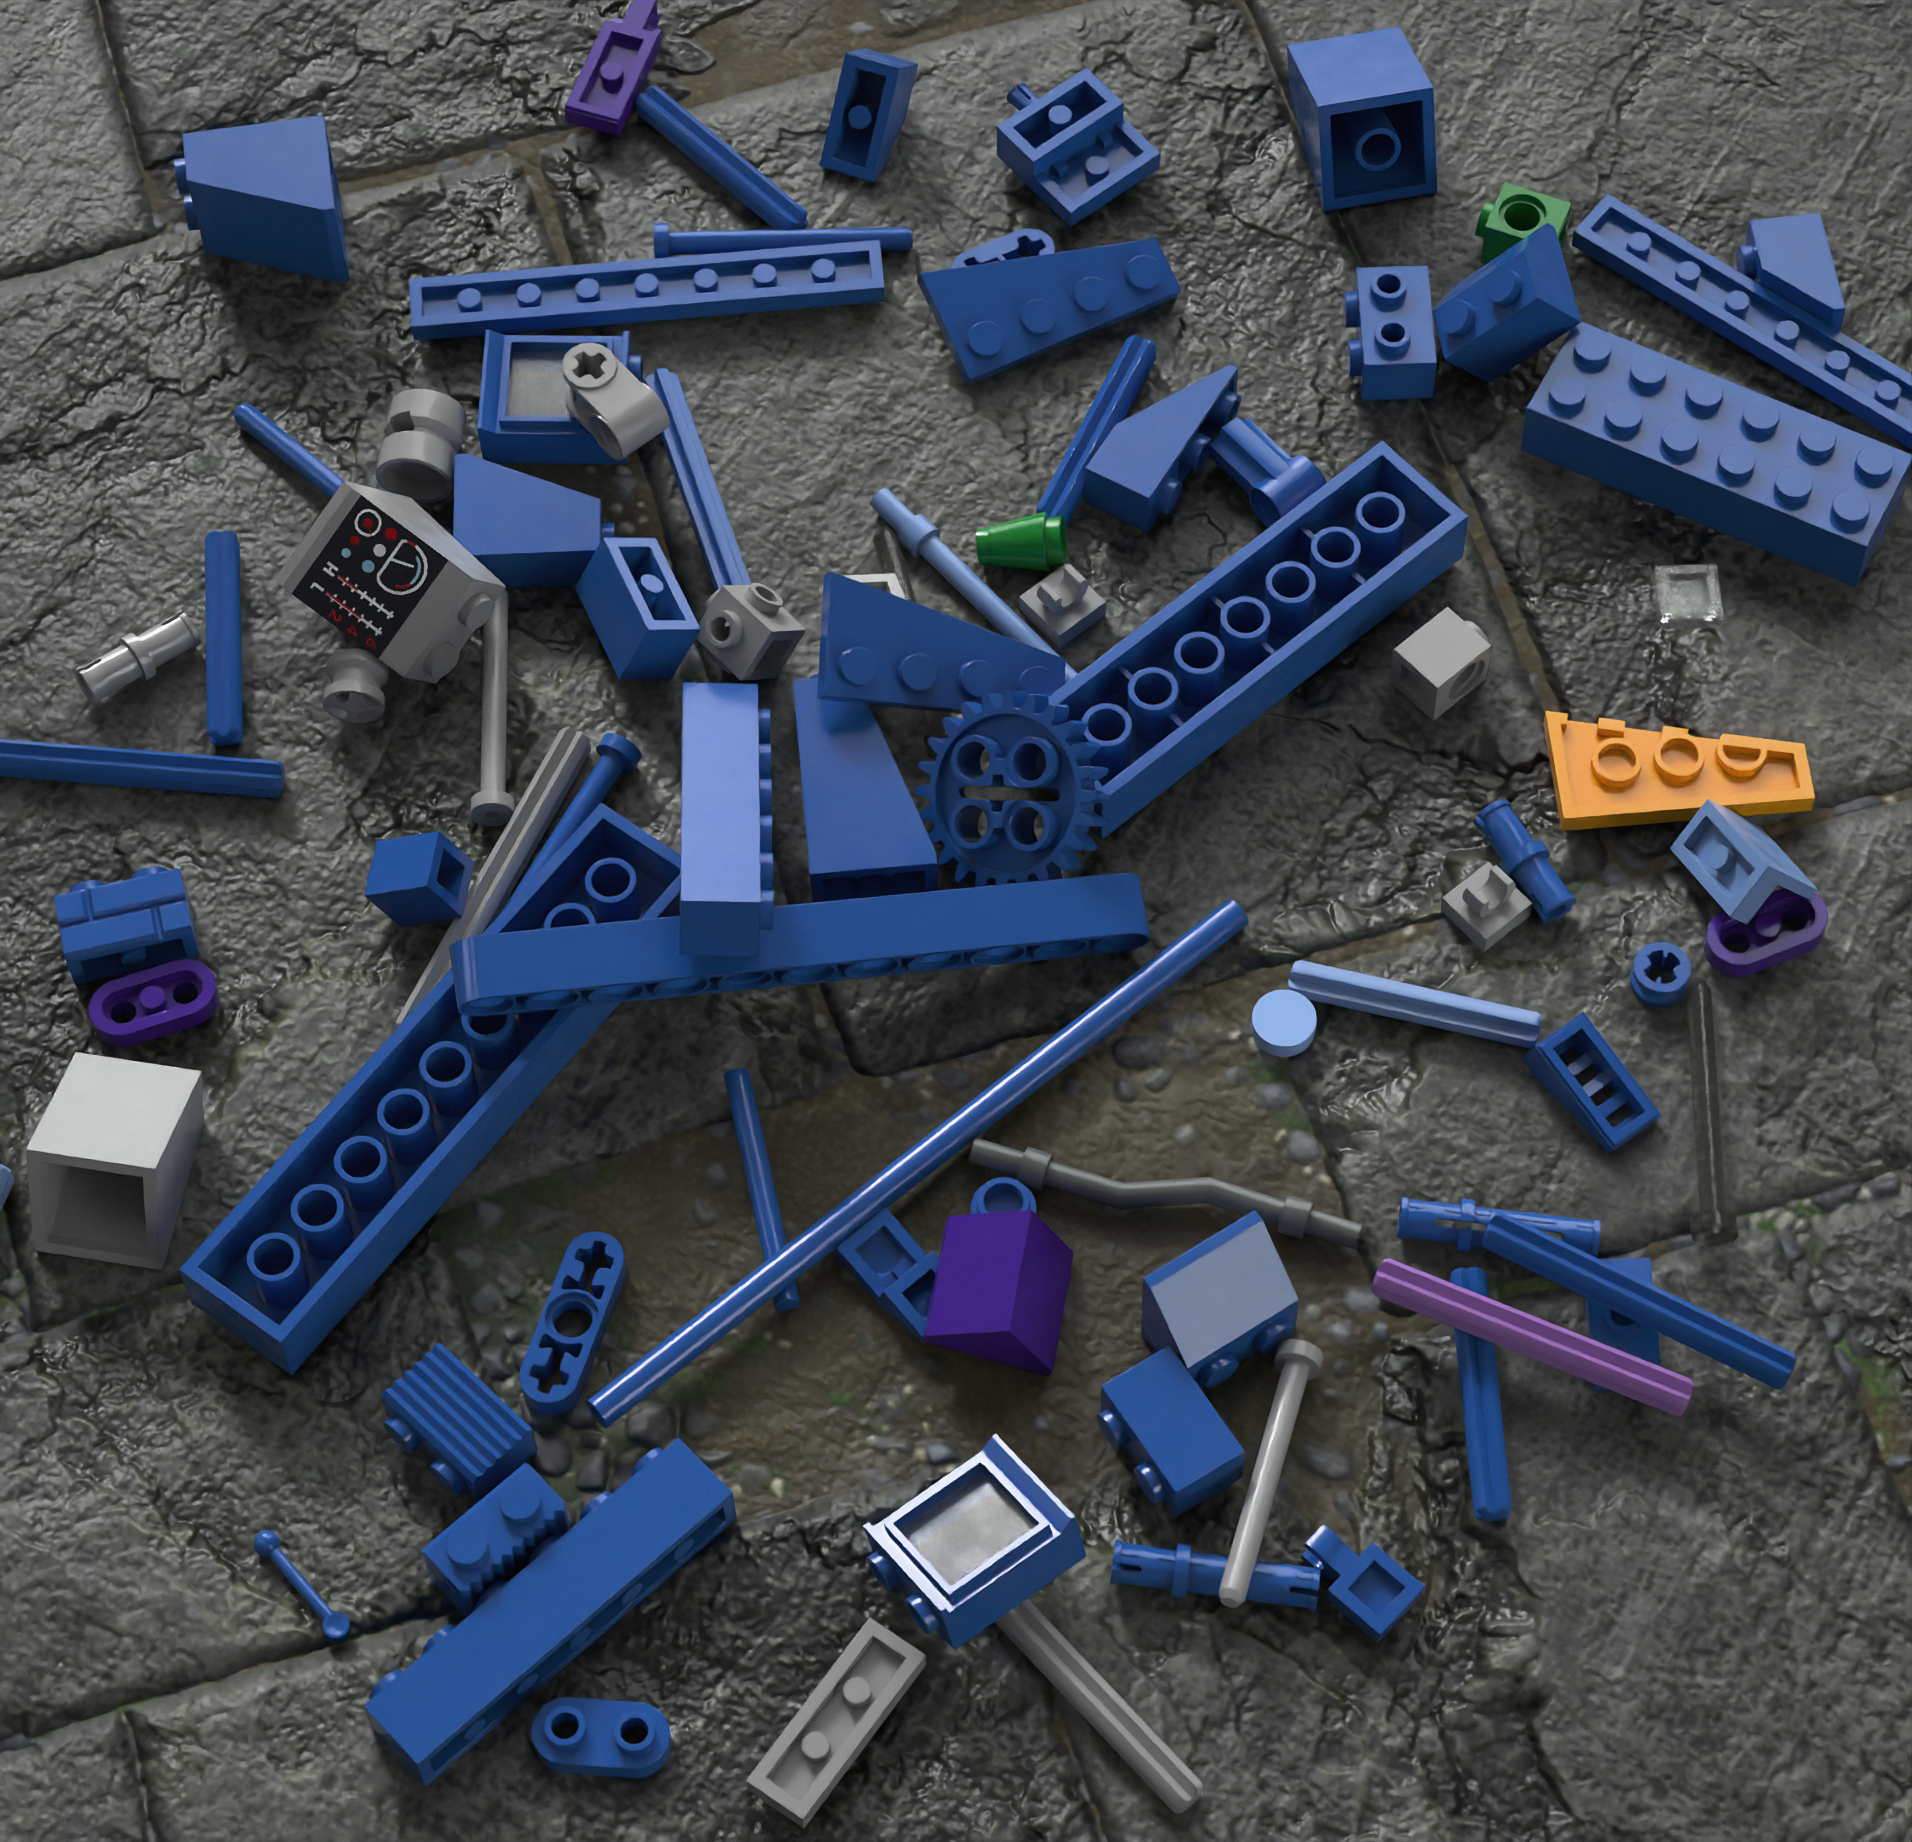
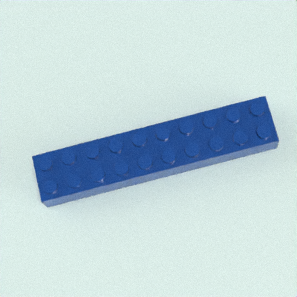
(416, 1117)

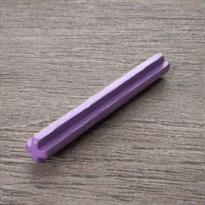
(1533, 1337)

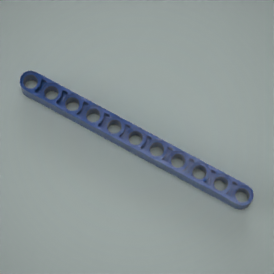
(804, 947)

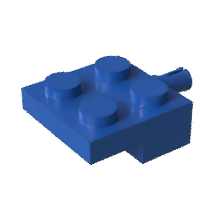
(1074, 146)

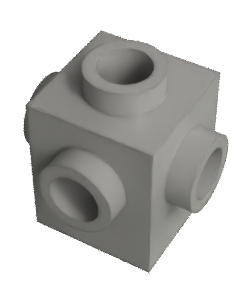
(748, 631)

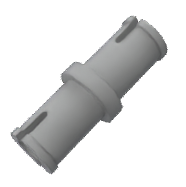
(137, 657)

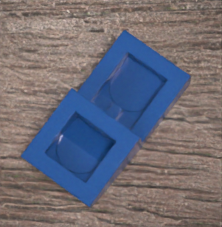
(892, 1269)

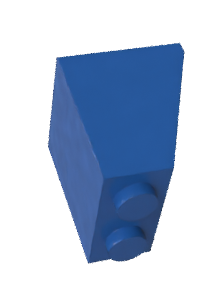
(1364, 117)
(266, 196)

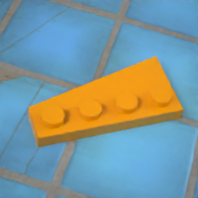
(1650, 777)

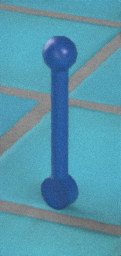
(335, 1625)

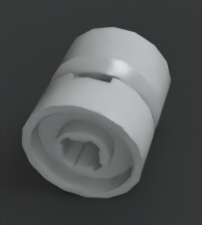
(420, 445)

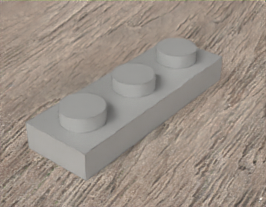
(836, 1722)

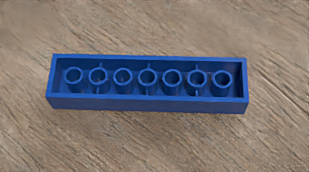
(1259, 627)

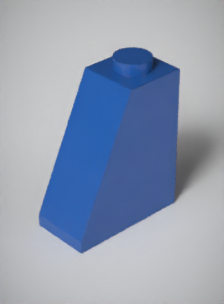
(524, 525)

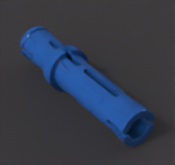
(1418, 1222)
(1203, 1572)

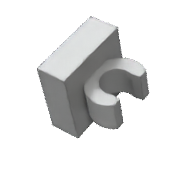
(1062, 605)
(1486, 906)

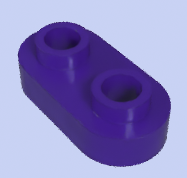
(1765, 936)
(153, 1000)

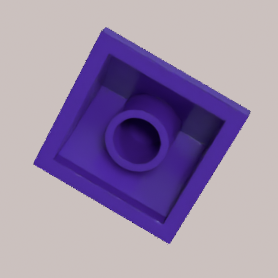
(1000, 1289)

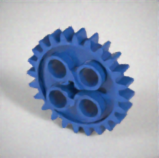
(1013, 733)

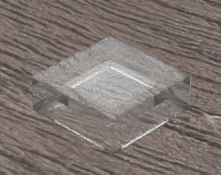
(1687, 596)

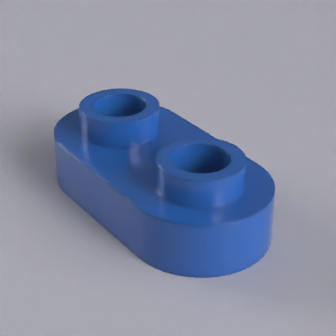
(599, 1741)

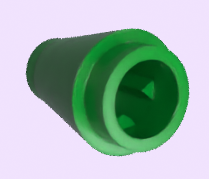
(1024, 543)

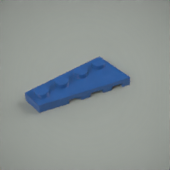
(1032, 304)
(916, 657)

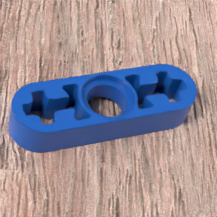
(567, 1295)

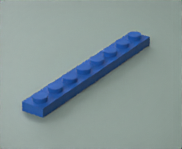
(646, 290)
(1749, 316)

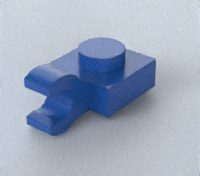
(1367, 1587)

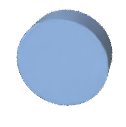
(1283, 1023)

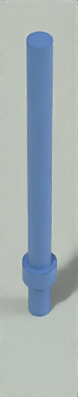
(923, 540)

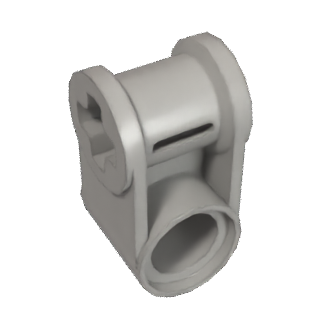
(611, 400)

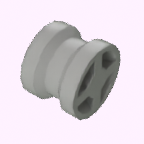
(355, 686)

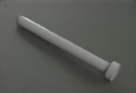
(492, 804)
(1297, 1363)

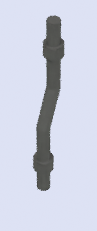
(1293, 1216)

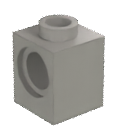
(1441, 663)

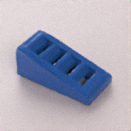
(1596, 1053)

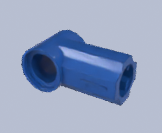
(1264, 470)

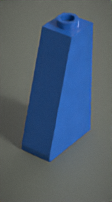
(856, 805)

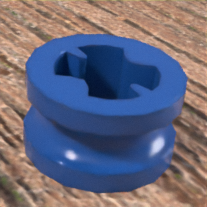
(1662, 955)

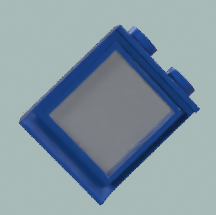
(524, 402)
(974, 1544)

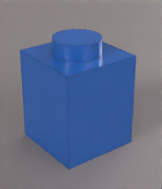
(419, 878)

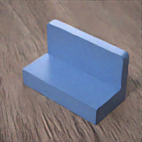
(1736, 861)

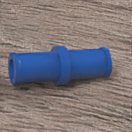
(1525, 861)

